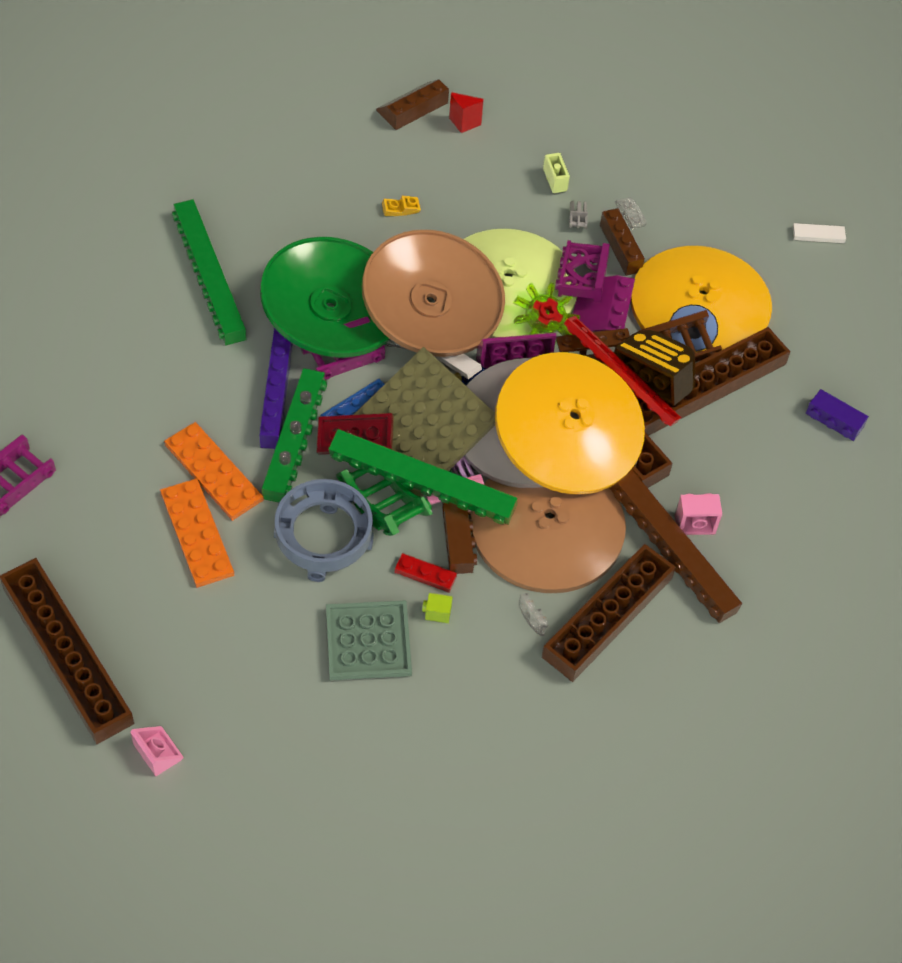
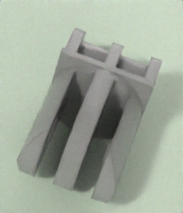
(578, 218)

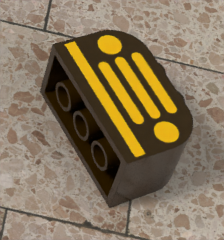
(660, 363)

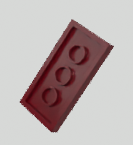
(371, 427)

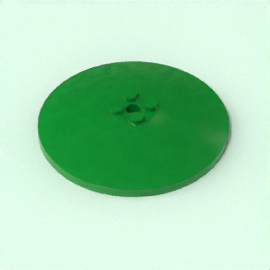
(307, 277)

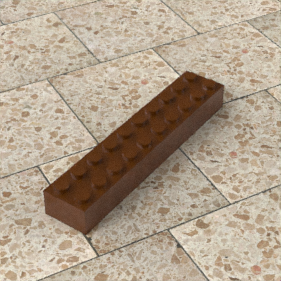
(724, 374)
(67, 651)

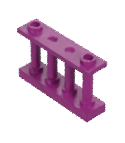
(344, 365)
(8, 456)

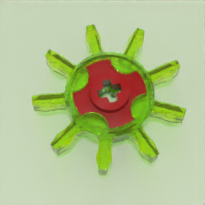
(544, 311)

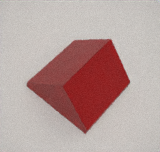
(465, 111)

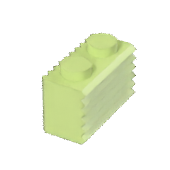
(556, 172)

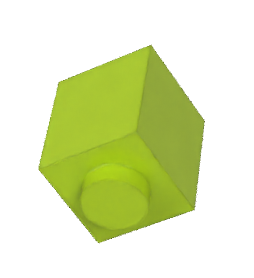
(437, 607)

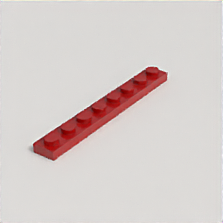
(639, 387)

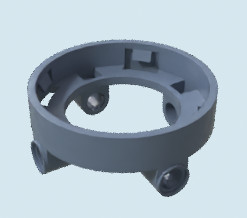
(330, 496)

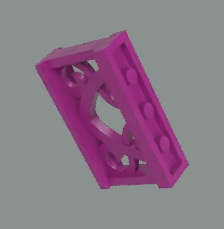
(585, 288)

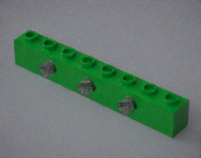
(294, 435)

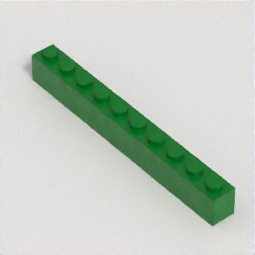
(209, 272)
(423, 477)

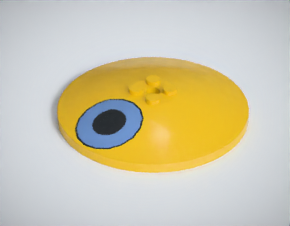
(670, 289)

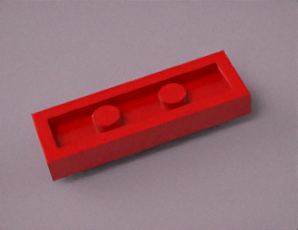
(425, 572)

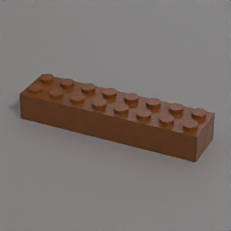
(608, 612)

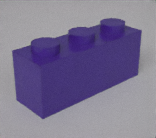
(837, 415)

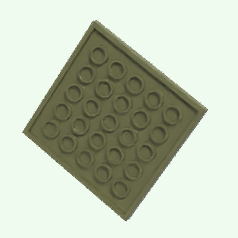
(432, 412)

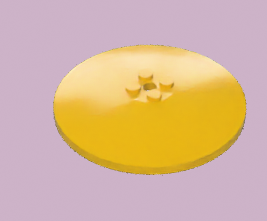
(565, 451)

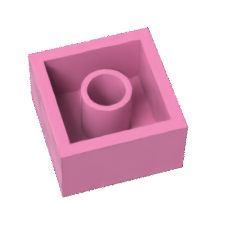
(699, 513)

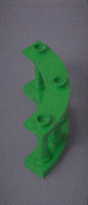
(388, 522)

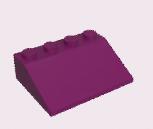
(613, 308)
(501, 349)

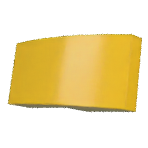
(405, 206)

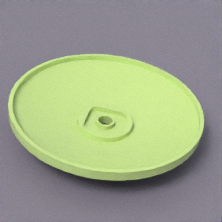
(529, 261)

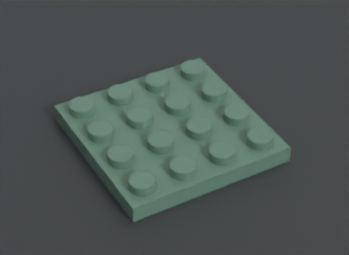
(368, 640)

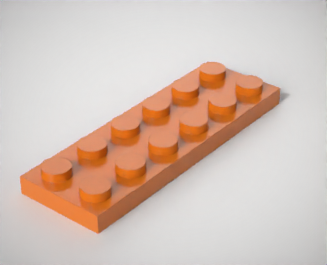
(214, 471)
(197, 533)

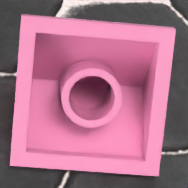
(156, 748)

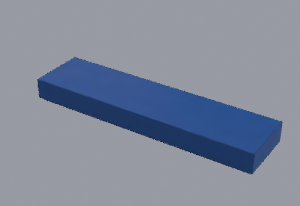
(354, 402)

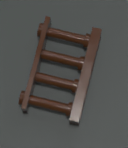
(682, 325)
(610, 338)

